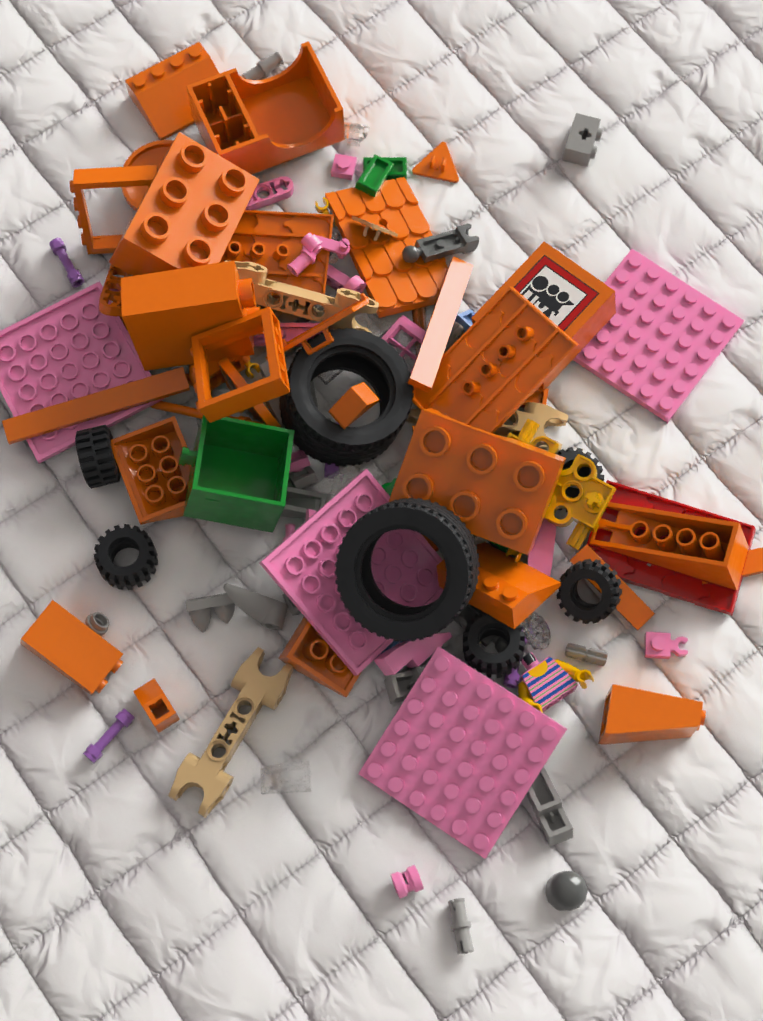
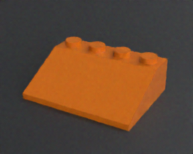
(162, 89)
(151, 470)
(506, 587)
(317, 660)

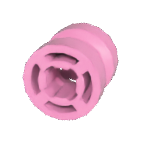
(412, 878)

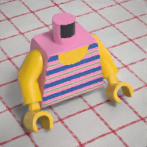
(549, 681)

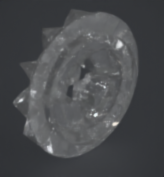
(538, 637)

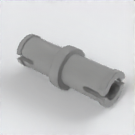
(263, 68)
(460, 926)

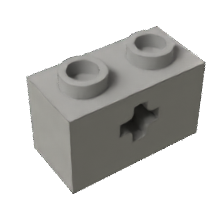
(581, 139)

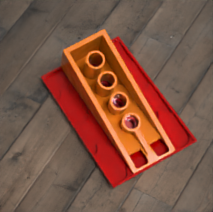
(681, 544)

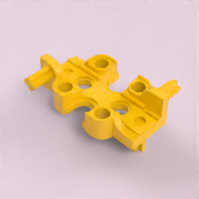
(593, 495)

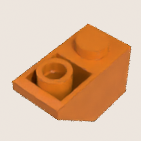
(156, 705)

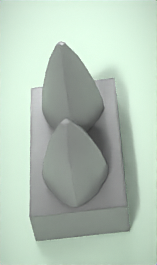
(201, 609)

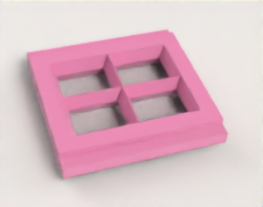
(406, 339)

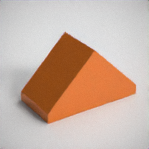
(353, 404)

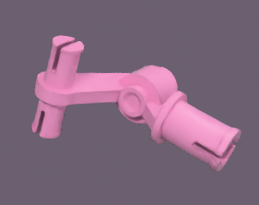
(313, 245)

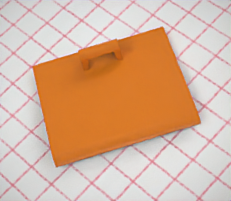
(323, 327)

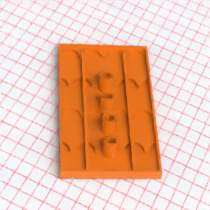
(275, 241)
(380, 263)
(482, 381)

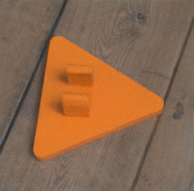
(437, 165)

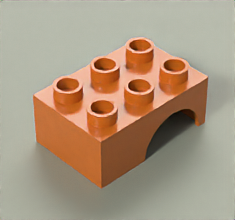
(270, 118)
(185, 212)
(482, 477)

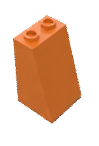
(72, 648)
(647, 716)

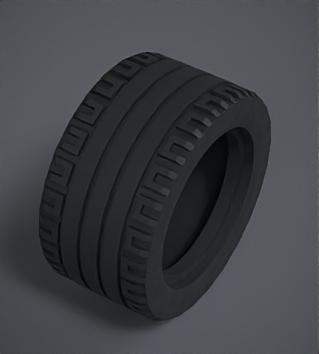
(370, 359)
(367, 601)

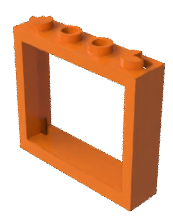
(105, 178)
(253, 393)

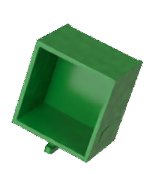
(238, 473)

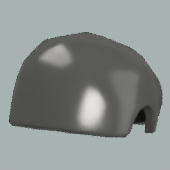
(566, 890)

